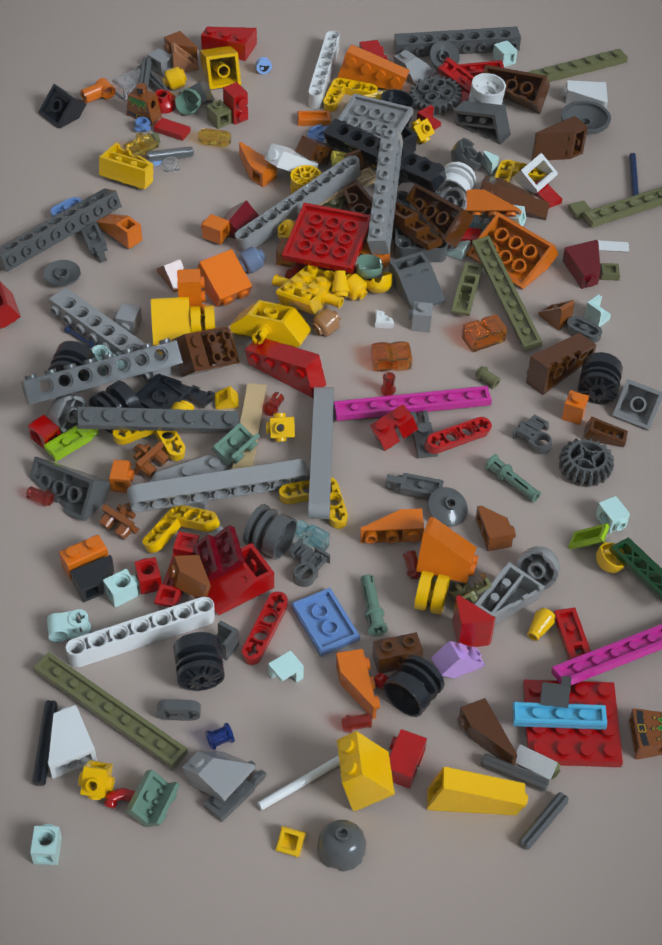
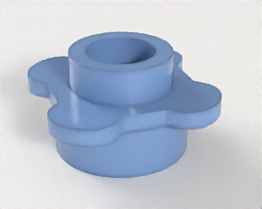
(142, 124)

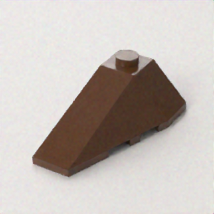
(514, 195)

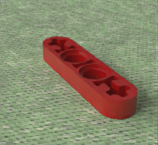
(459, 436)
(263, 627)

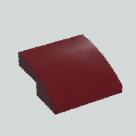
(220, 552)

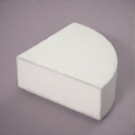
(383, 320)

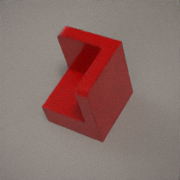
(428, 113)

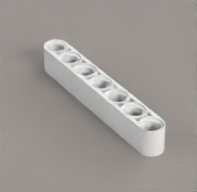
(324, 69)
(177, 621)

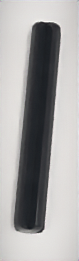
(42, 755)

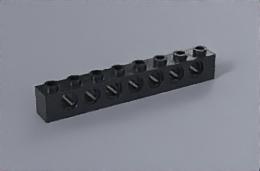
(412, 166)

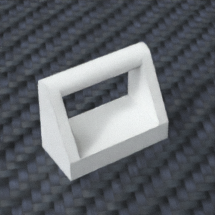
(540, 163)

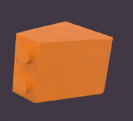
(224, 278)
(446, 553)

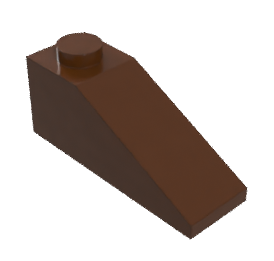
(485, 730)

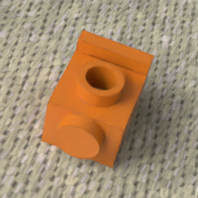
(121, 476)

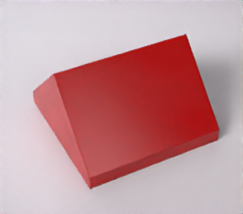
(472, 624)

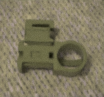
(469, 593)

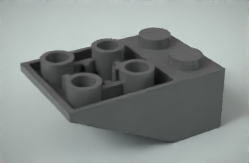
(416, 280)

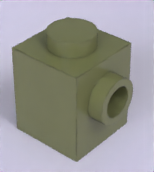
(218, 114)

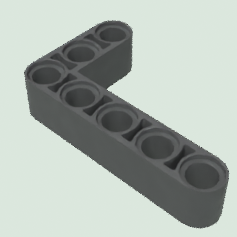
(405, 246)

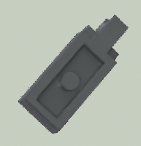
(95, 240)
(413, 484)

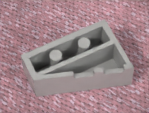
(509, 593)

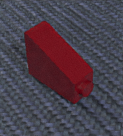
(583, 263)

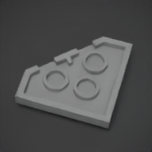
(194, 467)

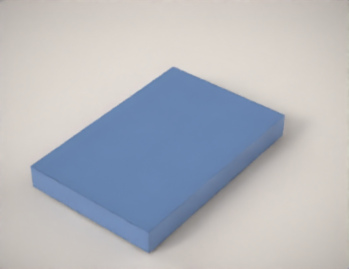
(325, 622)

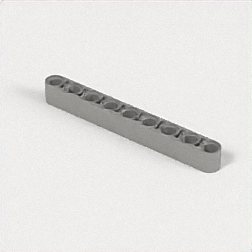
(313, 192)
(321, 453)
(215, 485)

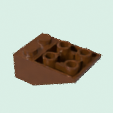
(561, 140)
(206, 350)

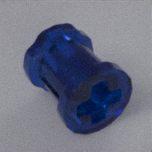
(220, 736)

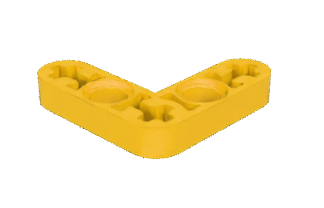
(345, 86)
(514, 167)
(168, 448)
(292, 489)
(173, 519)

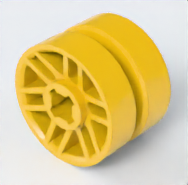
(301, 176)
(201, 321)
(432, 592)

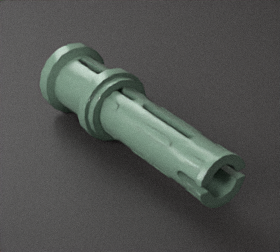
(506, 473)
(374, 612)

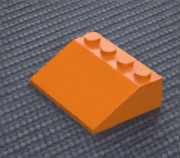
(520, 250)

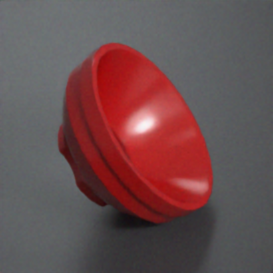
(166, 101)

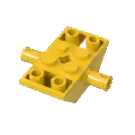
(307, 290)
(271, 322)

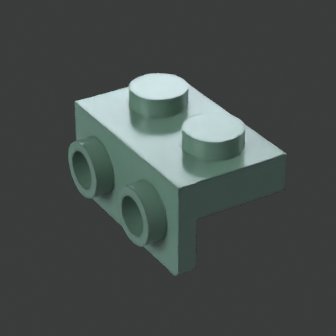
(234, 444)
(152, 799)

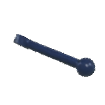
(67, 329)

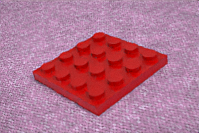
(327, 237)
(576, 745)

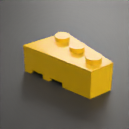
(125, 167)

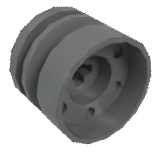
(270, 531)

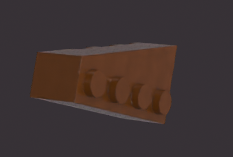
(523, 87)
(358, 200)
(443, 215)
(558, 362)

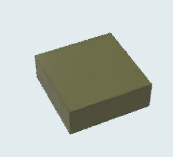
(578, 208)
(609, 271)

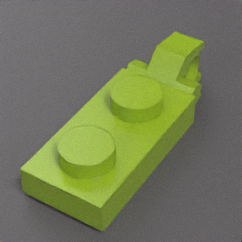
(69, 442)

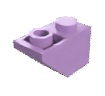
(457, 659)

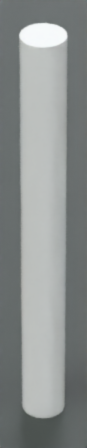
(298, 783)

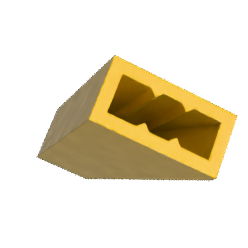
(475, 793)

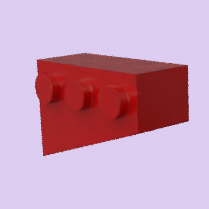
(239, 38)

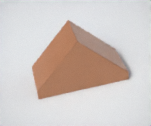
(183, 59)

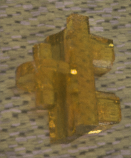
(141, 144)

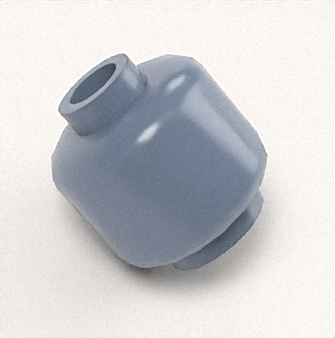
(251, 259)

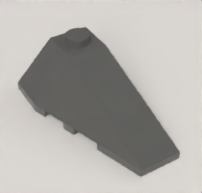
(75, 490)

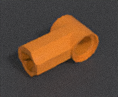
(101, 89)

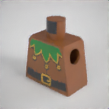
(143, 104)
(646, 733)

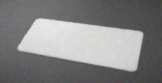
(613, 246)
(535, 762)

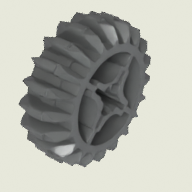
(584, 466)

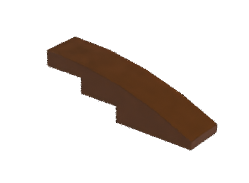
(416, 230)

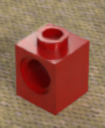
(43, 430)
(148, 575)

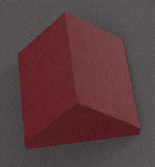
(240, 216)

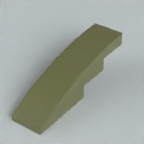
(467, 289)

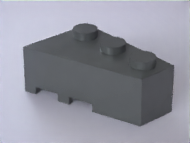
(483, 118)

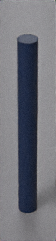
(633, 171)

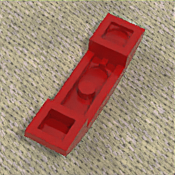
(167, 593)

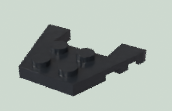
(165, 391)

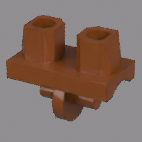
(144, 464)
(125, 525)

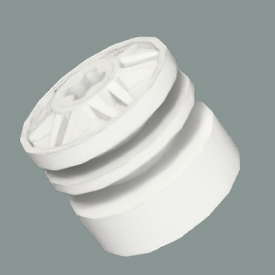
(487, 89)
(459, 176)

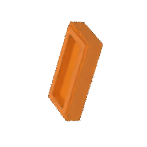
(313, 118)

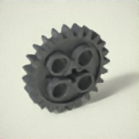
(436, 92)

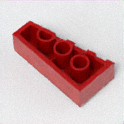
(287, 364)

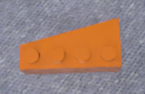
(372, 69)

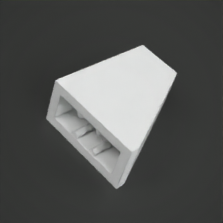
(586, 91)
(287, 158)
(69, 743)

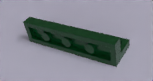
(639, 564)

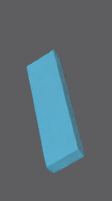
(575, 716)

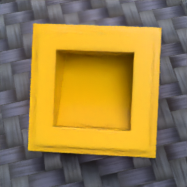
(226, 398)
(290, 841)

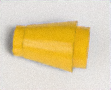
(340, 284)
(541, 623)

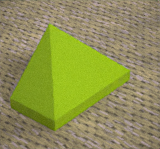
(589, 536)

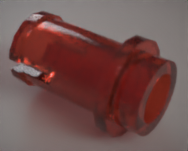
(293, 271)
(388, 387)
(272, 406)
(44, 497)
(411, 563)
(356, 722)

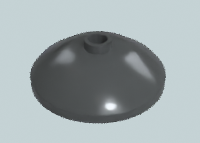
(590, 113)

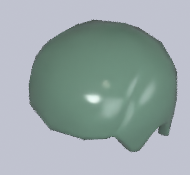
(188, 101)
(368, 266)

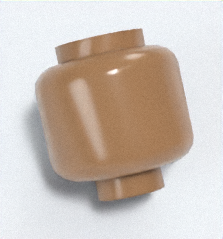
(326, 322)

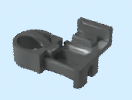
(531, 433)
(309, 562)

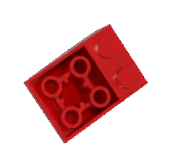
(242, 583)

